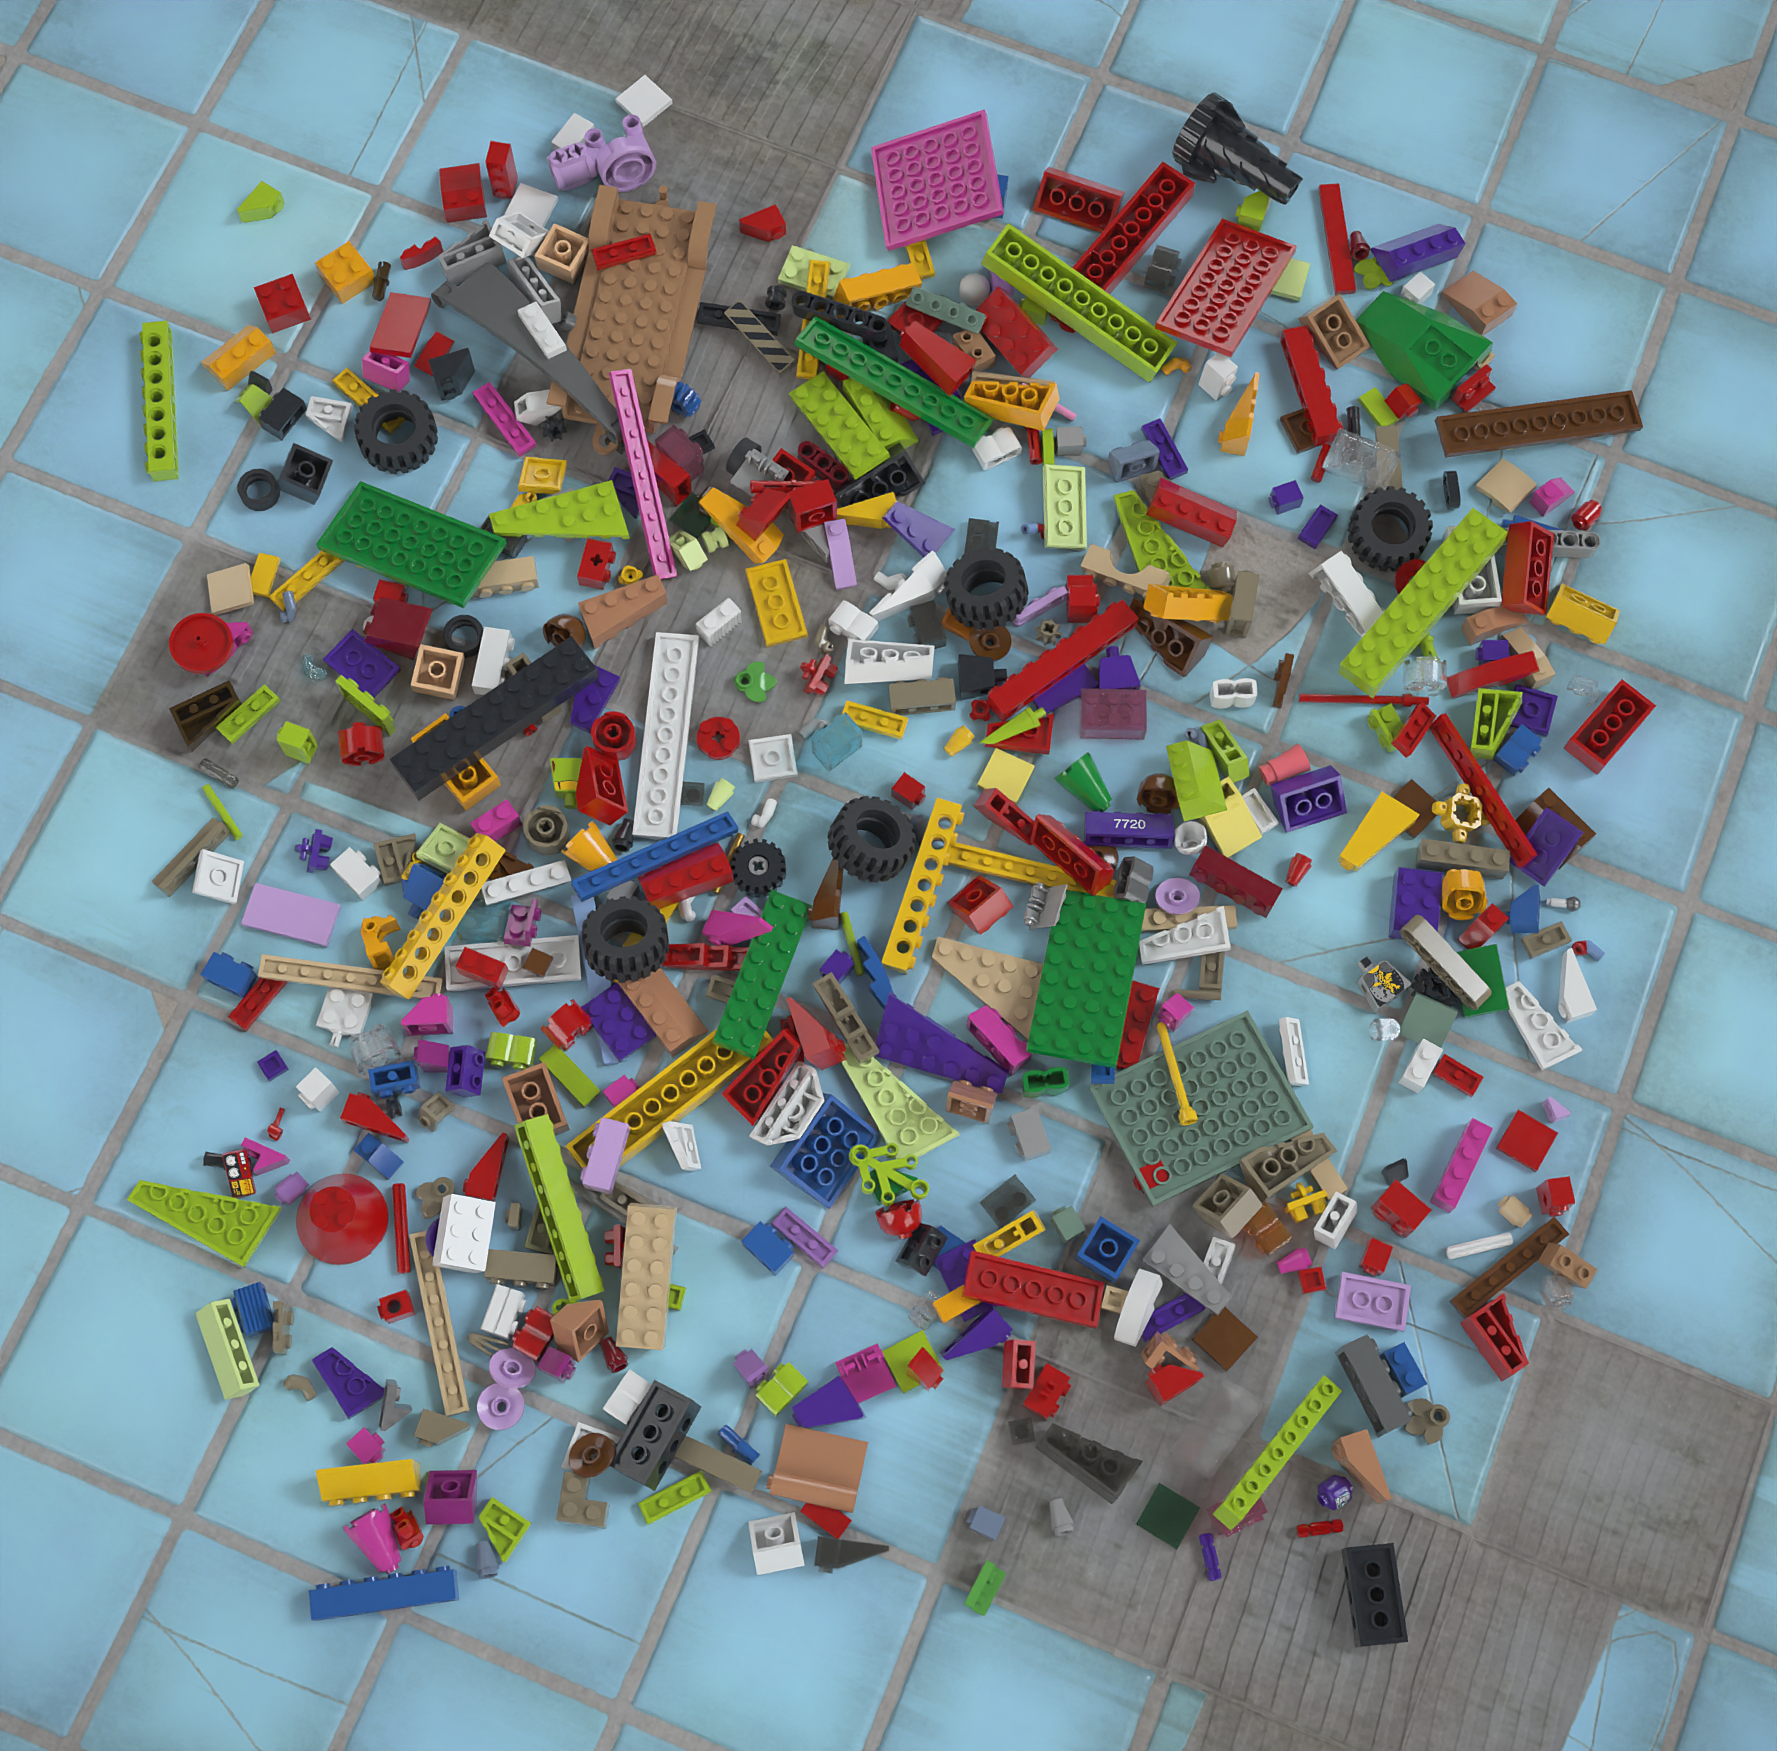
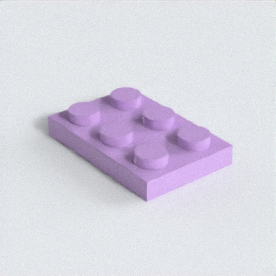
(1372, 1302)

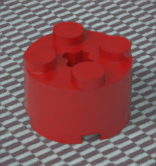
(613, 724)
(361, 744)
(567, 1025)

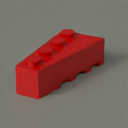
(762, 1078)

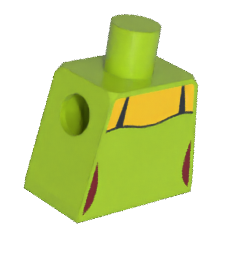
(565, 778)

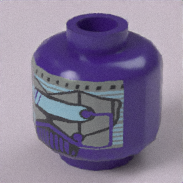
(1334, 1492)

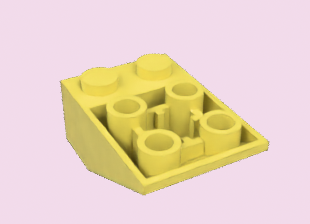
(1232, 828)

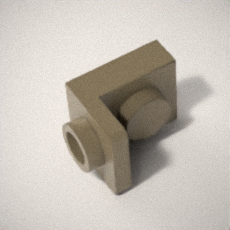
(434, 1111)

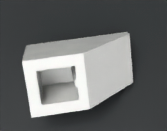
(533, 407)

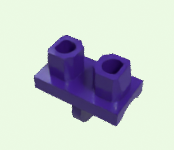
(315, 861)

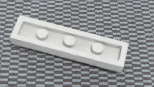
(525, 882)

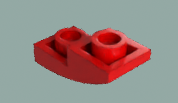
(415, 257)
(437, 346)

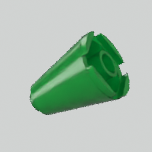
(1086, 783)

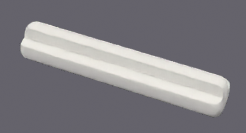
(1479, 1245)

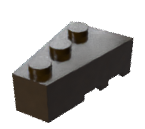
(204, 712)

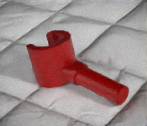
(273, 1129)

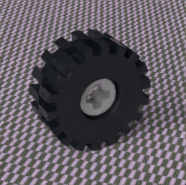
(758, 881)

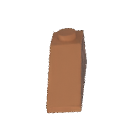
(1491, 623)

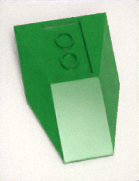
(1421, 346)

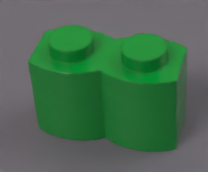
(1051, 1082)

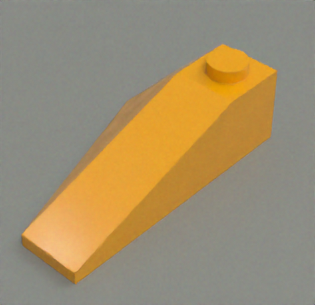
(1239, 425)
(725, 511)

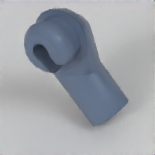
(290, 605)

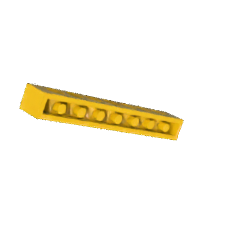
(941, 811)
(454, 910)

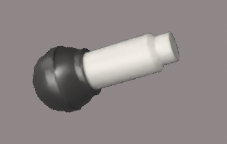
(1571, 903)

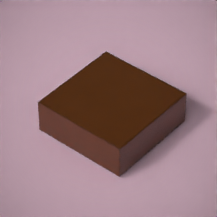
(538, 962)

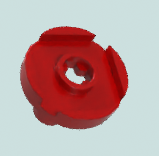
(724, 727)

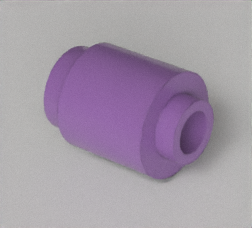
(290, 1188)

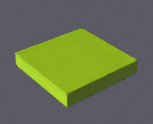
(902, 1353)

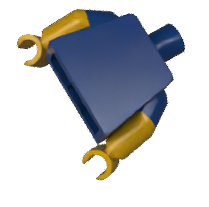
(420, 885)

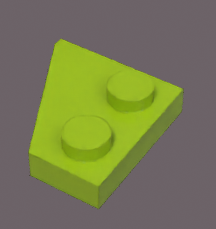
(503, 1527)

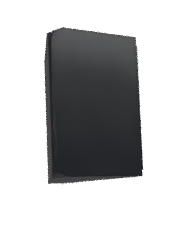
(260, 381)
(1396, 1171)

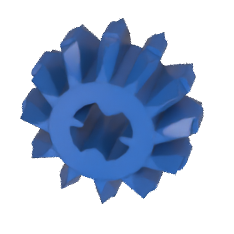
(685, 400)

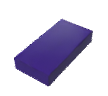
(1317, 526)

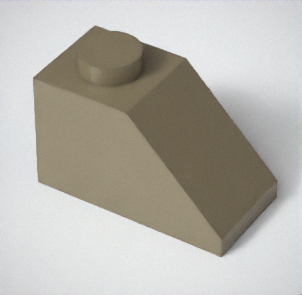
(438, 1428)

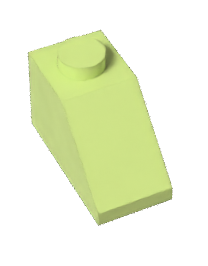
(687, 550)

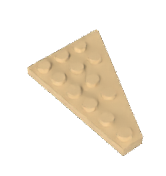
(994, 978)

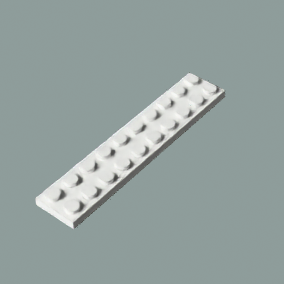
(666, 736)

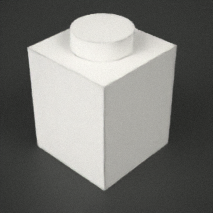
(1418, 289)

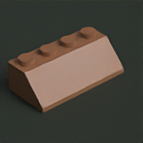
(665, 1011)

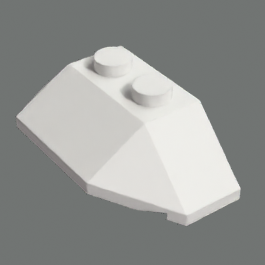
(791, 1107)

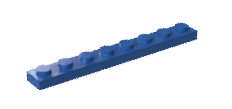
(654, 856)

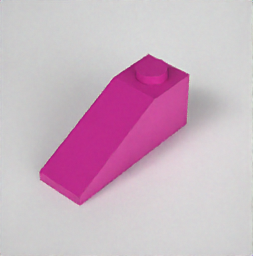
(733, 928)

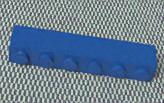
(383, 1595)

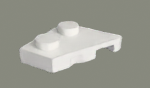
(683, 1144)

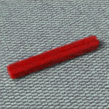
(401, 1228)

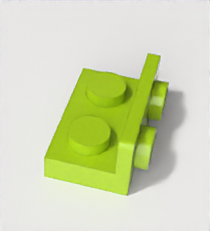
(1386, 724)

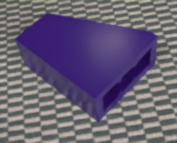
(828, 1406)

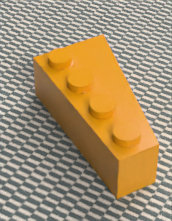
(878, 288)
(1014, 403)
(1187, 603)

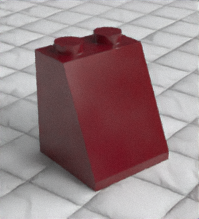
(397, 626)

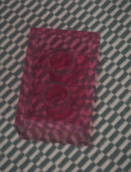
(1112, 714)

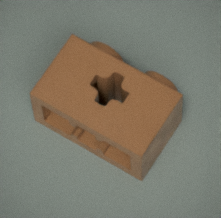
(1567, 1264)

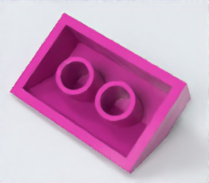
(998, 1039)

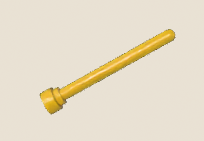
(1187, 1114)

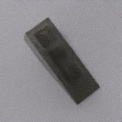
(839, 1553)

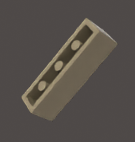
(1448, 856)

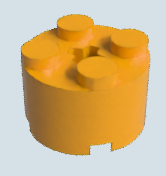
(1463, 894)

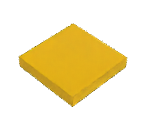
(542, 475)

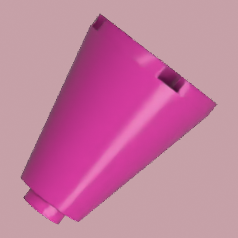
(376, 1538)

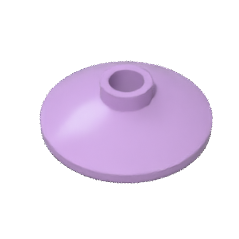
(1177, 896)
(512, 1361)
(488, 1406)

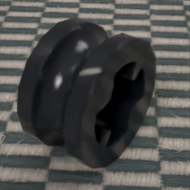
(394, 1107)

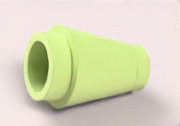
(720, 794)

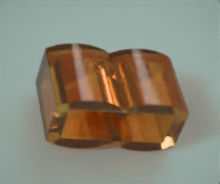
(1267, 1231)

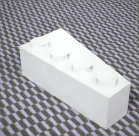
(1348, 592)
(887, 661)

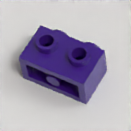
(465, 1071)

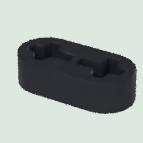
(1451, 489)

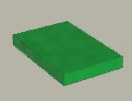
(1487, 965)

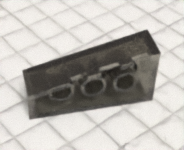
(1090, 1462)

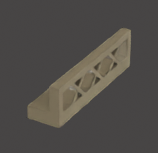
(186, 860)

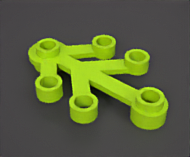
(886, 1170)

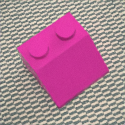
(430, 1017)

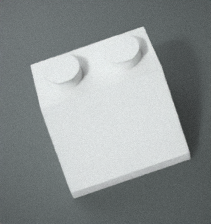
(776, 1543)

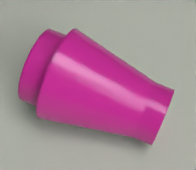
(1295, 1261)

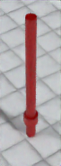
(1405, 700)

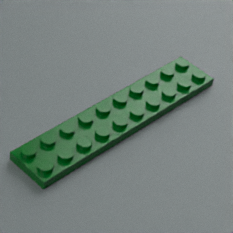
(894, 381)

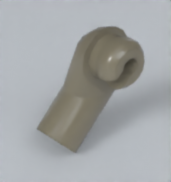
(821, 642)

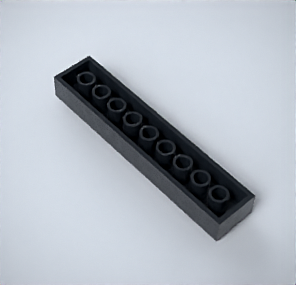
(494, 718)

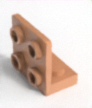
(1154, 1351)

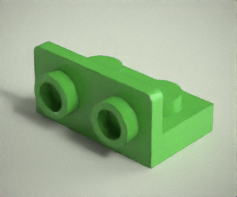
(985, 1588)

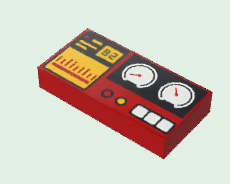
(239, 1173)

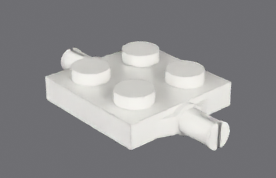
(344, 1013)

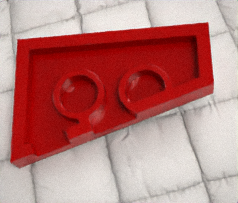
(1033, 740)

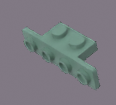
(946, 310)

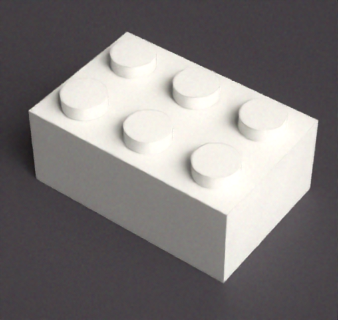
(463, 1233)

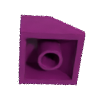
(451, 1497)

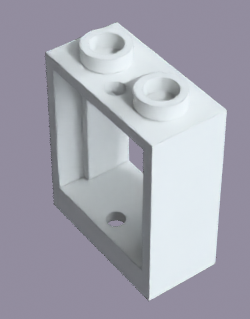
(525, 241)

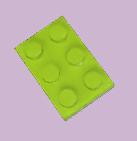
(365, 704)

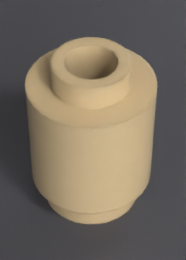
(1514, 1211)

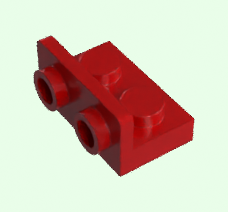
(1474, 389)

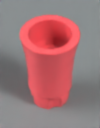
(1285, 765)

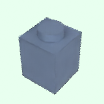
(985, 1522)

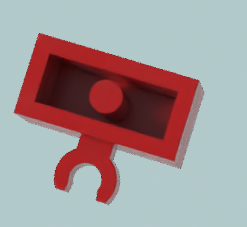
(1046, 1392)

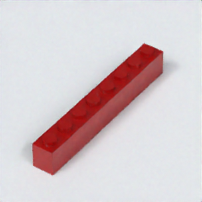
(1062, 660)

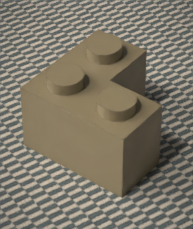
(575, 1507)

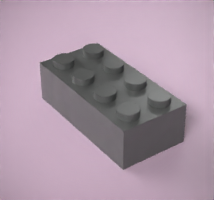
(1373, 1385)

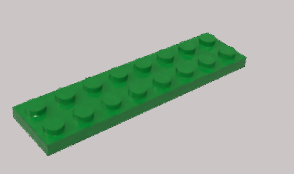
(762, 976)

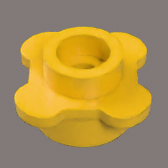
(626, 572)

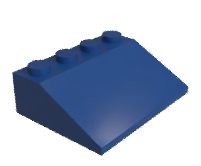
(820, 1158)

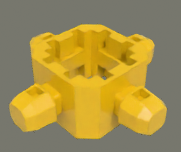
(1448, 819)

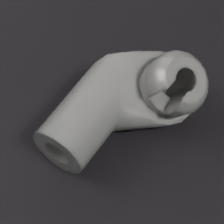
(812, 726)

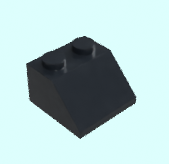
(452, 373)

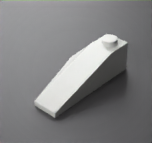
(921, 586)

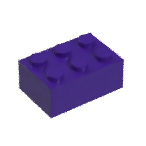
(1414, 894)

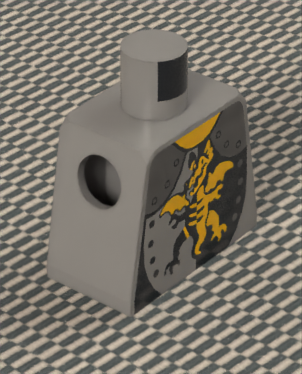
(1381, 983)

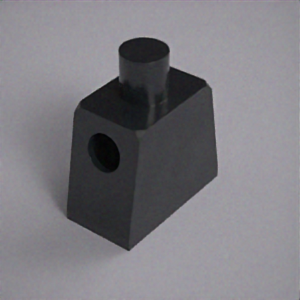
(977, 676)

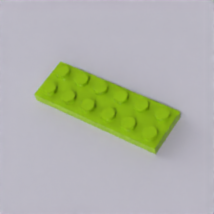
(839, 425)

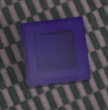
(272, 1065)

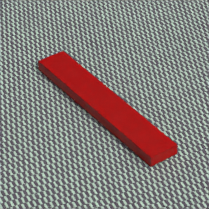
(1337, 239)

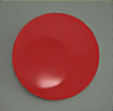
(201, 643)

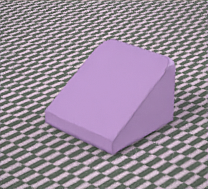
(1554, 1110)

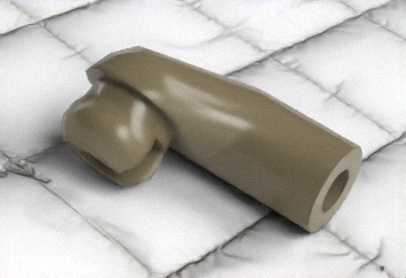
(301, 1383)

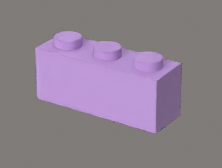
(605, 1155)

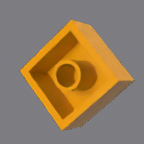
(345, 272)

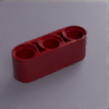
(820, 457)

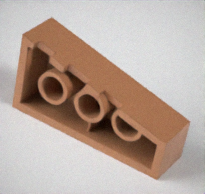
(621, 608)

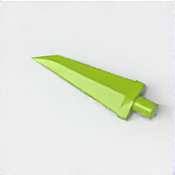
(1022, 722)

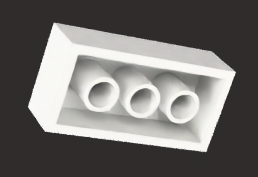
(1482, 592)

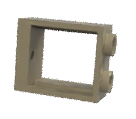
(1243, 603)

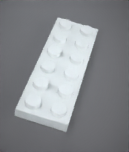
(564, 966)

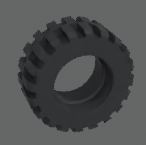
(387, 408)
(1398, 504)
(981, 568)
(860, 857)
(621, 917)

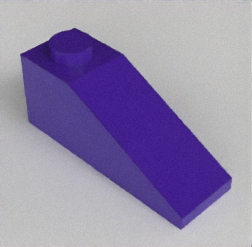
(980, 1334)

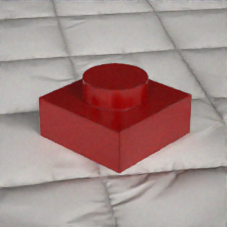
(1312, 1280)

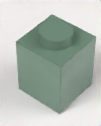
(1067, 1224)

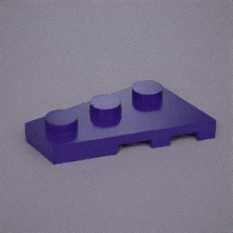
(347, 1383)

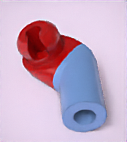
(1033, 528)
(1587, 947)

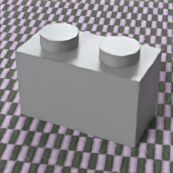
(1030, 1134)

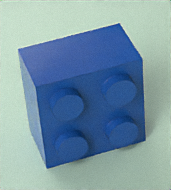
(1107, 1249)

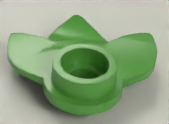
(758, 682)

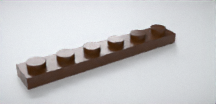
(1508, 1268)

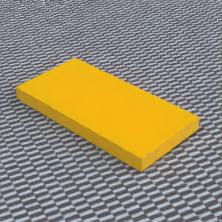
(776, 603)

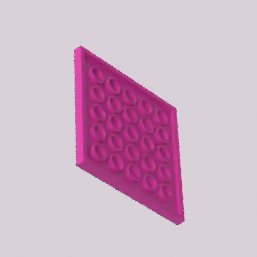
(936, 180)

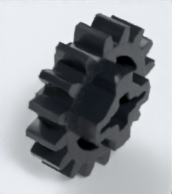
(1430, 981)

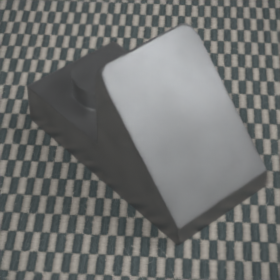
(391, 1411)

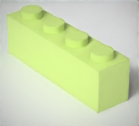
(227, 1349)

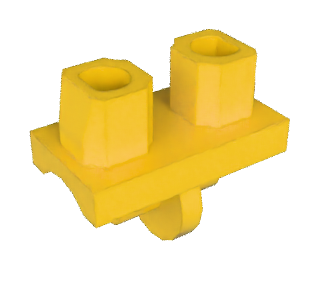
(1297, 1208)

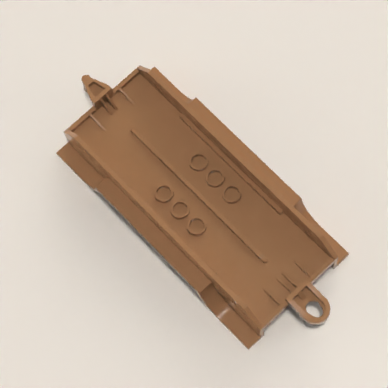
(638, 310)

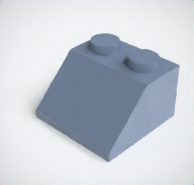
(1133, 460)

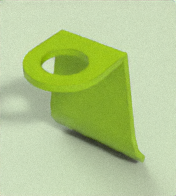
(254, 400)

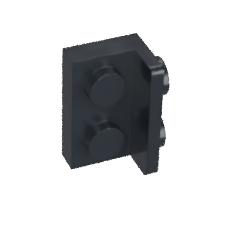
(922, 1249)

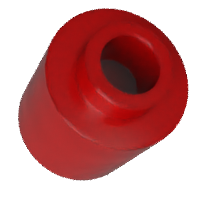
(1586, 515)

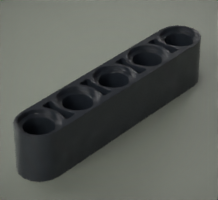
(847, 323)

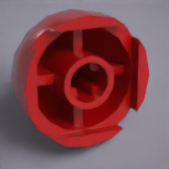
(900, 1218)

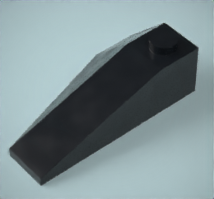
(893, 475)

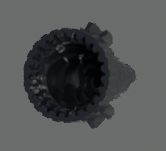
(1221, 144)

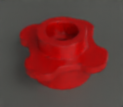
(980, 704)

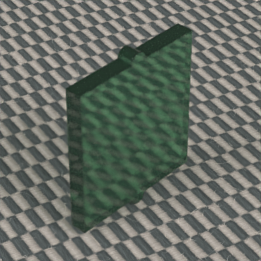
(689, 519)

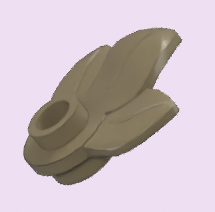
(432, 1197)
(1424, 1422)

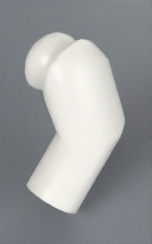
(889, 582)
(766, 815)
(685, 909)

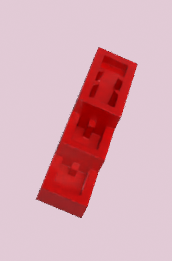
(1493, 673)
(704, 957)

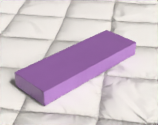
(804, 1237)

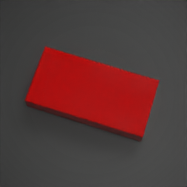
(828, 1519)

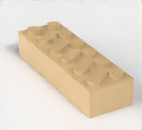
(646, 1276)

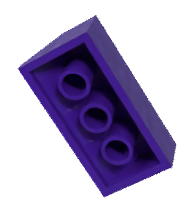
(1418, 251)

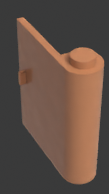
(818, 1468)

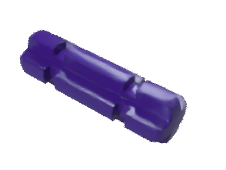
(1210, 1556)

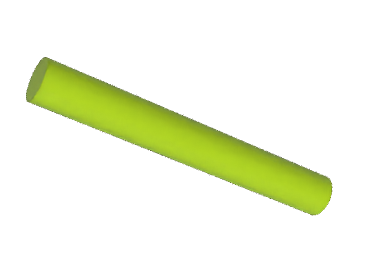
(221, 810)
(851, 941)

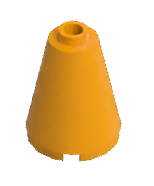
(589, 849)

